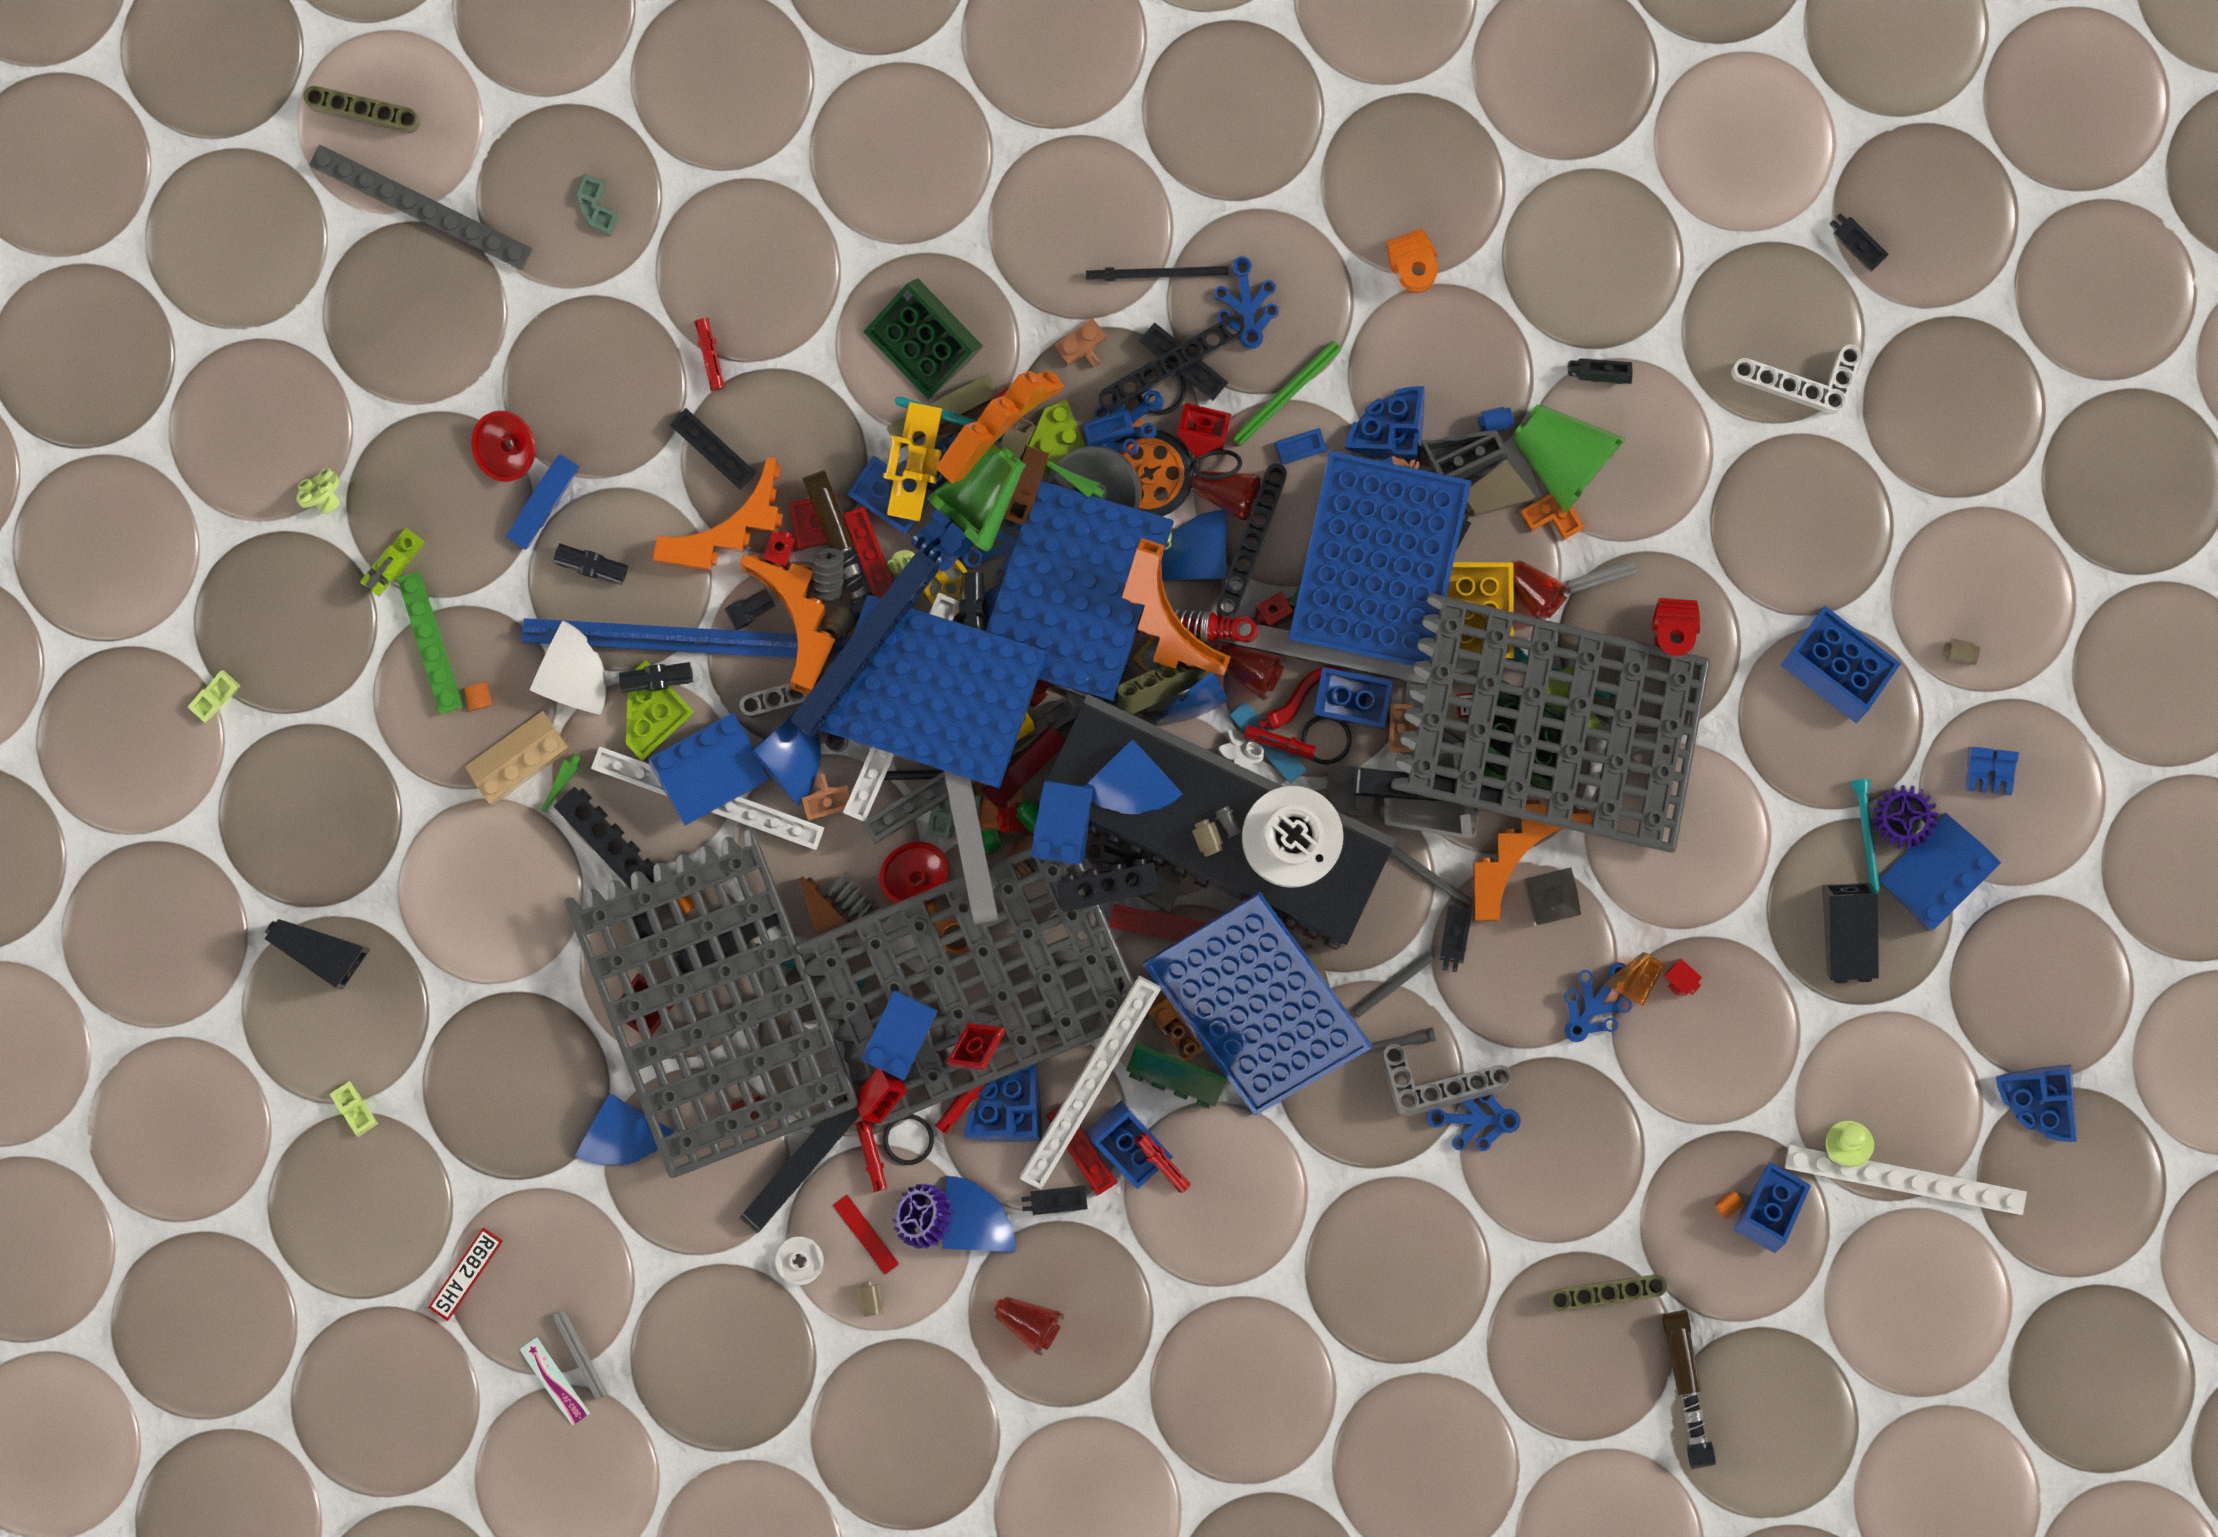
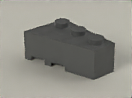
(1464, 454)

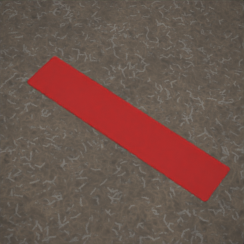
(866, 1234)

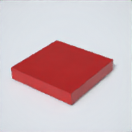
(806, 524)

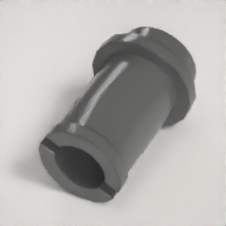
(1227, 821)

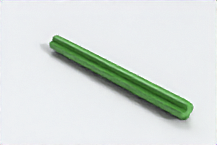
(1286, 393)

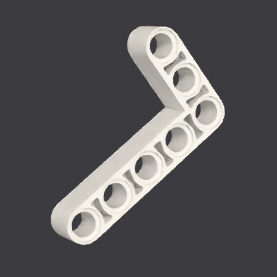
(1823, 391)

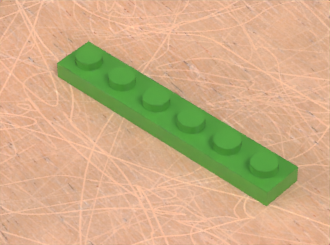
(430, 642)

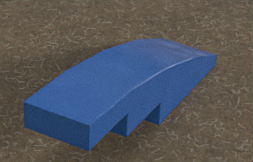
(543, 501)

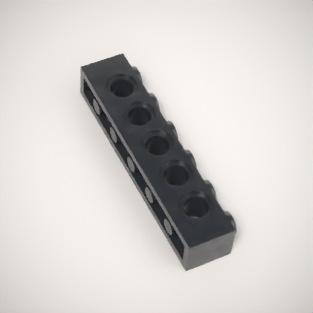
(568, 809)

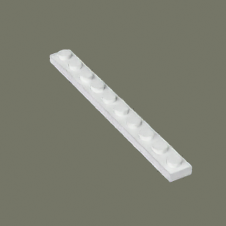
(878, 761)
(738, 810)
(1090, 1082)
(1908, 1181)

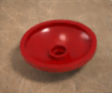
(493, 449)
(909, 865)

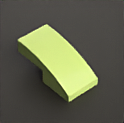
(214, 697)
(353, 1108)

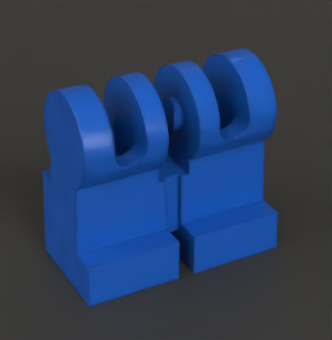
(942, 540)
(1984, 760)

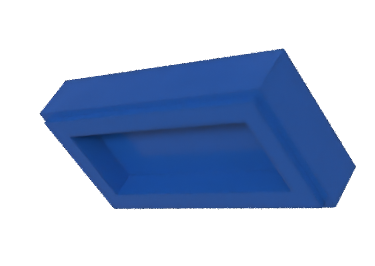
(1108, 428)
(1300, 446)

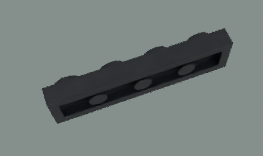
(1199, 375)
(713, 449)

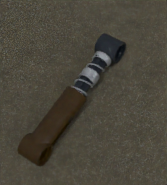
(836, 534)
(1687, 1381)

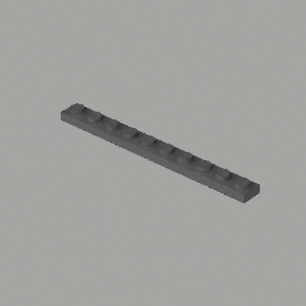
(420, 207)
(936, 792)

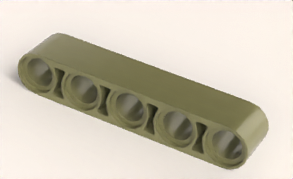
(351, 102)
(959, 402)
(1157, 686)
(1619, 1293)

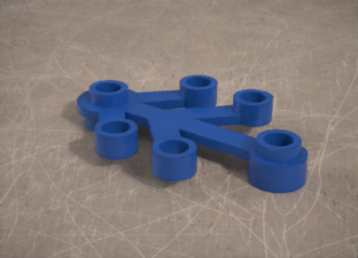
(1247, 307)
(1137, 413)
(994, 552)
(1593, 1007)
(1478, 1120)

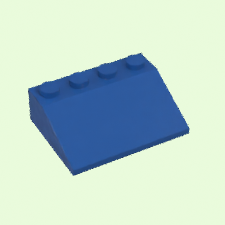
(1840, 664)
(708, 769)
(1939, 873)

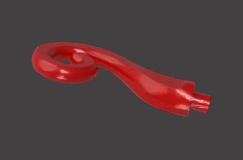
(1283, 715)

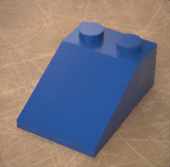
(1353, 698)
(1062, 823)
(899, 1035)
(1115, 1138)
(1772, 1208)

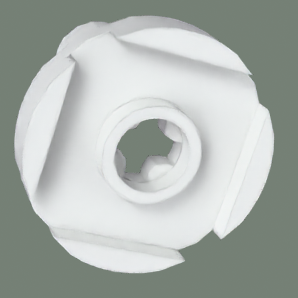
(787, 1253)

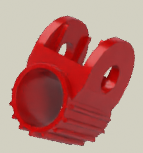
(1679, 617)

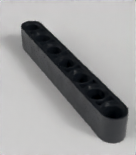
(1178, 353)
(1255, 531)
(1378, 784)
(798, 1168)

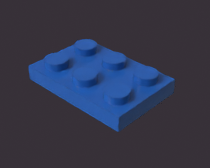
(875, 492)

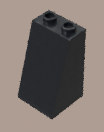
(1851, 932)
(321, 953)

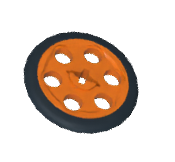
(1176, 457)

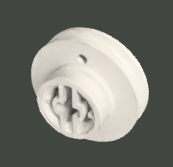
(1271, 859)

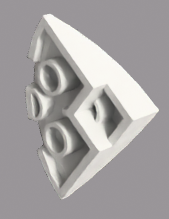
(571, 672)

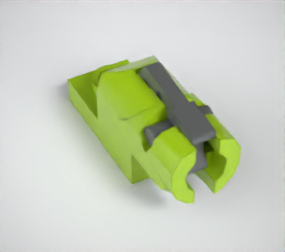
(392, 562)

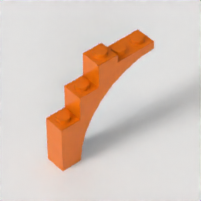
(1001, 413)
(756, 514)
(807, 614)
(1176, 641)
(1491, 876)

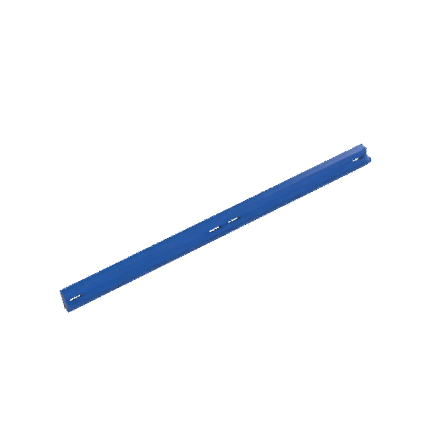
(674, 638)

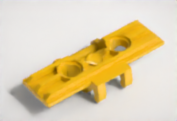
(920, 462)

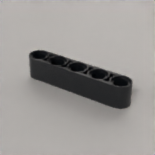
(727, 943)

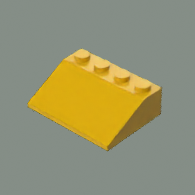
(1485, 585)

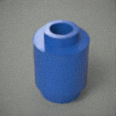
(1496, 419)

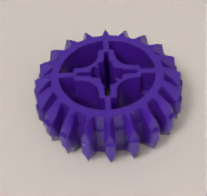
(1916, 816)
(930, 1219)

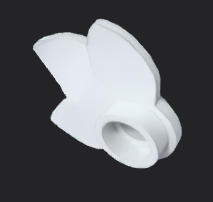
(1241, 750)

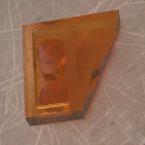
(1637, 978)

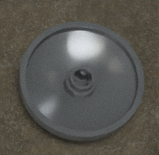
(1103, 466)

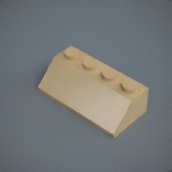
(517, 758)

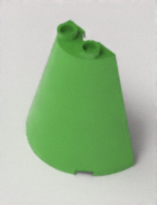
(1564, 452)
(982, 497)

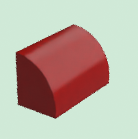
(879, 1096)

